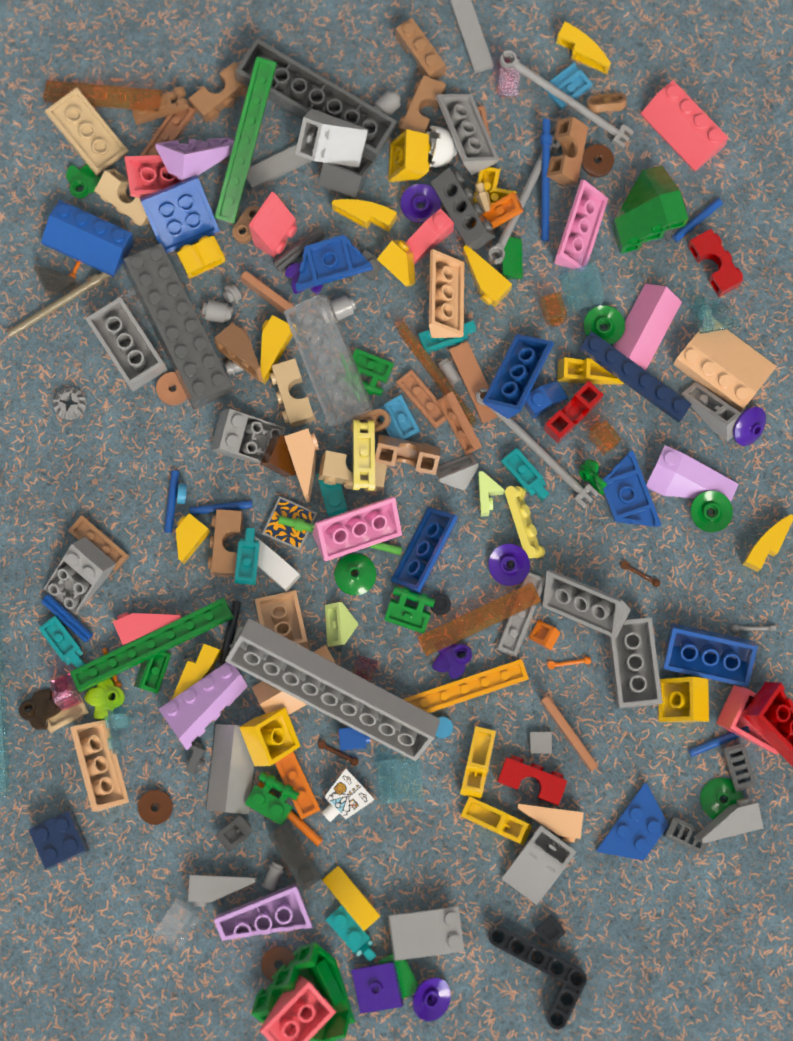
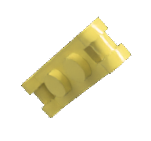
(363, 454)
(523, 523)

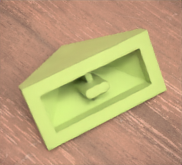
(339, 624)

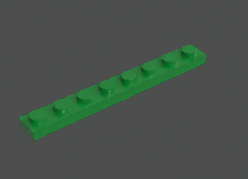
(245, 140)
(151, 645)

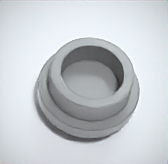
(231, 294)

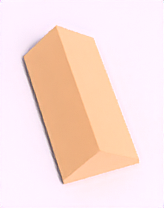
(446, 296)
(274, 699)
(99, 766)

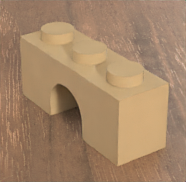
(113, 190)
(296, 410)
(334, 470)

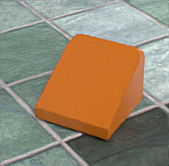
(544, 635)

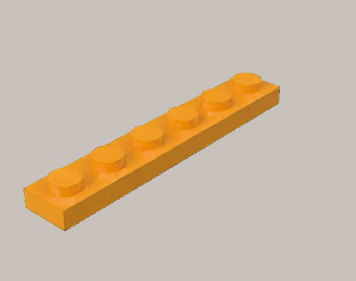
(470, 687)

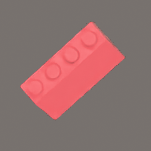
(684, 126)

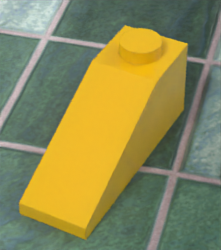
(489, 282)
(275, 339)

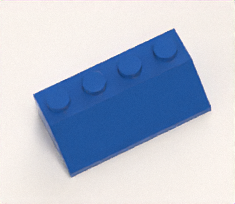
(87, 238)
(710, 655)

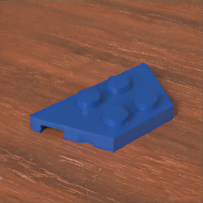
(329, 262)
(629, 495)
(636, 828)

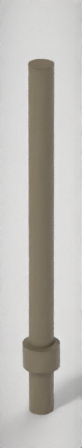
(95, 280)

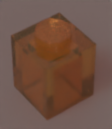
(553, 309)
(604, 437)

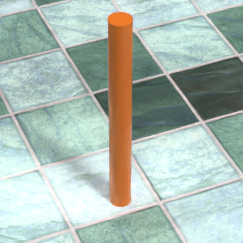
(300, 824)

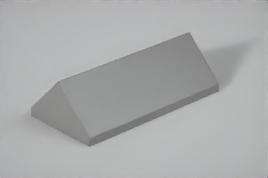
(468, 131)
(584, 604)
(230, 772)

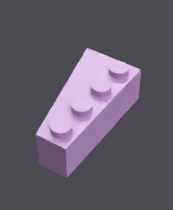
(202, 703)
(265, 915)

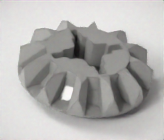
(75, 410)

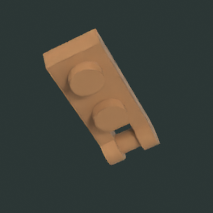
(167, 107)

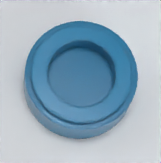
(182, 491)
(444, 728)

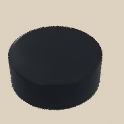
(442, 605)

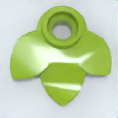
(101, 698)

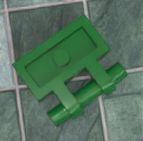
(372, 367)
(407, 615)
(268, 804)

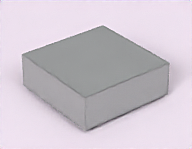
(540, 742)

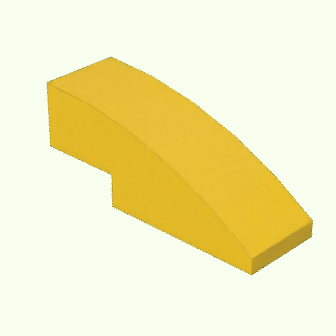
(583, 48)
(365, 213)
(582, 371)
(768, 544)
(196, 671)
(478, 762)
(496, 821)
(351, 898)

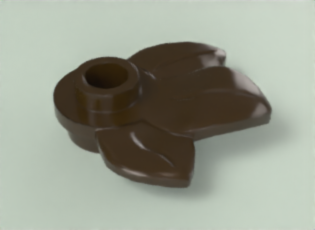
(42, 709)

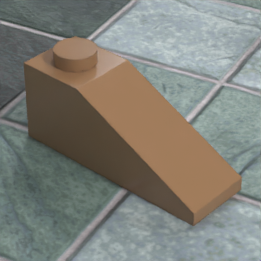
(235, 345)

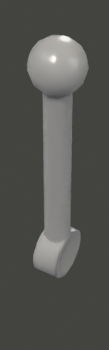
(736, 628)

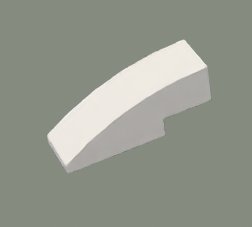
(276, 567)

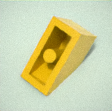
(399, 261)
(189, 536)

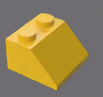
(409, 156)
(684, 700)
(269, 737)

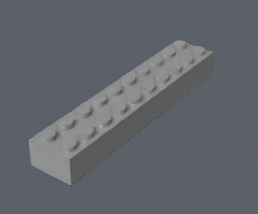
(332, 690)

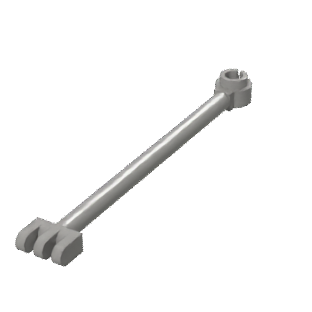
(617, 133)
(499, 248)
(582, 492)

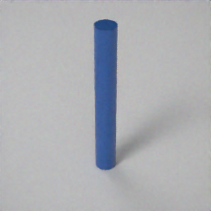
(697, 220)
(223, 506)
(169, 521)
(715, 742)

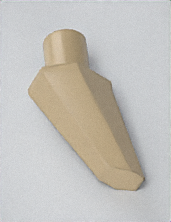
(483, 197)

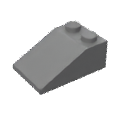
(426, 933)

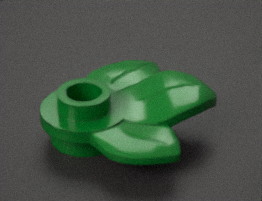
(82, 178)
(589, 473)

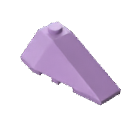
(194, 157)
(685, 477)

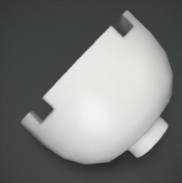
(441, 147)

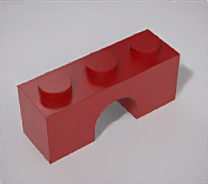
(709, 247)
(574, 412)
(550, 785)

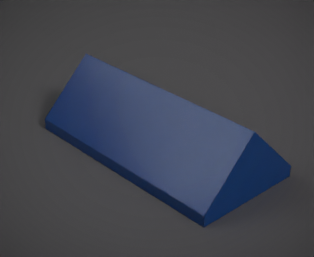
(517, 375)
(424, 549)

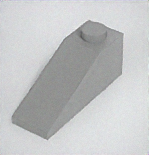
(712, 410)
(734, 820)
(209, 888)

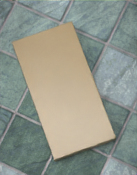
(86, 131)

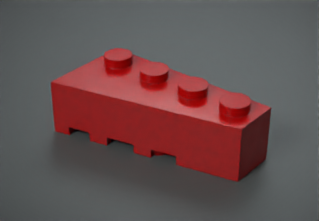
(773, 718)

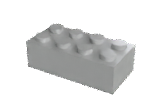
(126, 344)
(635, 665)

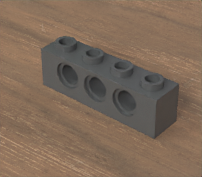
(445, 186)

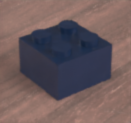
(58, 839)

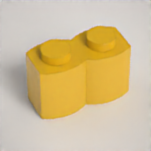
(201, 256)

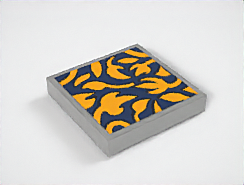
(287, 534)

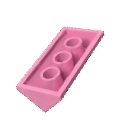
(581, 227)
(648, 323)
(357, 529)

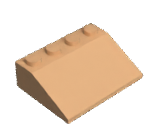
(725, 366)

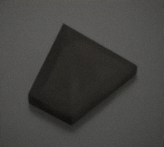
(54, 282)

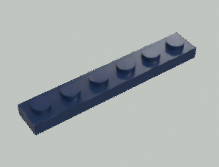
(634, 376)

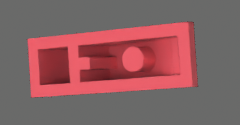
(430, 234)
(136, 625)

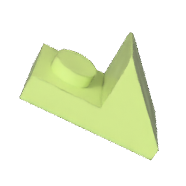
(487, 487)

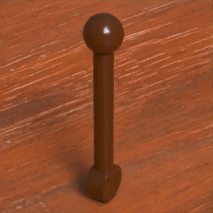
(625, 565)
(322, 745)

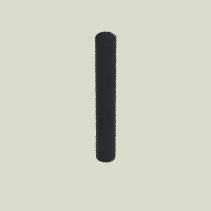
(230, 631)

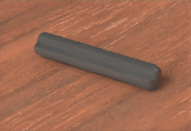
(298, 249)

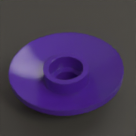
(420, 194)
(749, 426)
(499, 564)
(437, 1002)

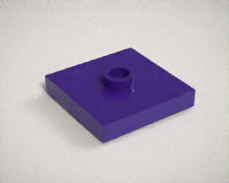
(377, 987)

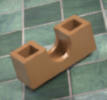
(415, 42)
(424, 96)
(209, 104)
(572, 137)
(395, 450)
(225, 524)

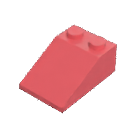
(147, 175)
(272, 226)
(732, 717)
(297, 1014)

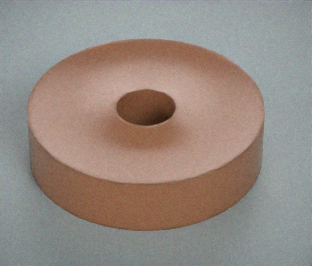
(166, 396)

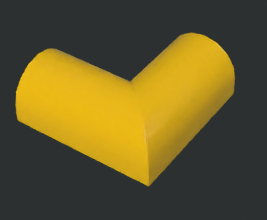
(490, 177)

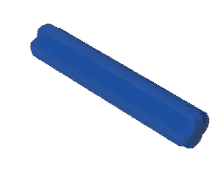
(67, 618)

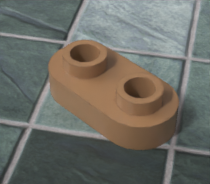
(607, 102)
(243, 223)
(374, 416)

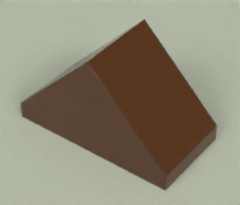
(278, 457)

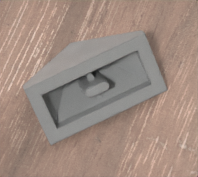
(458, 472)

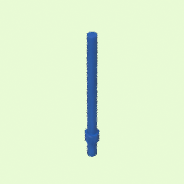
(545, 141)

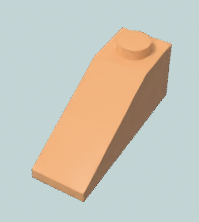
(560, 822)

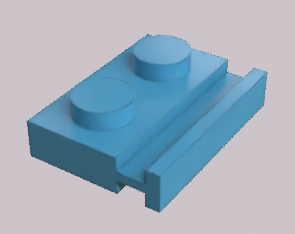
(572, 82)
(403, 422)

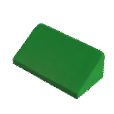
(512, 262)
(152, 673)
(406, 979)
(326, 982)

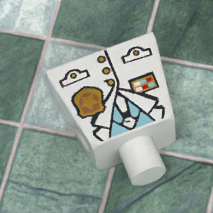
(346, 797)

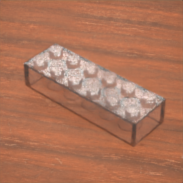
(328, 360)

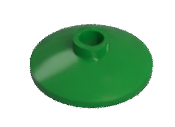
(605, 316)
(719, 504)
(359, 584)
(711, 793)

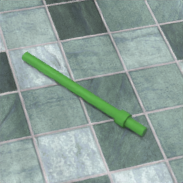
(300, 524)

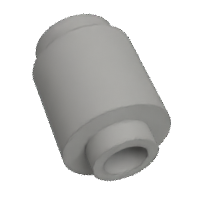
(388, 103)
(343, 307)
(217, 312)

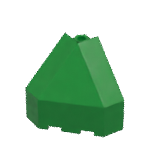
(649, 210)
(285, 981)

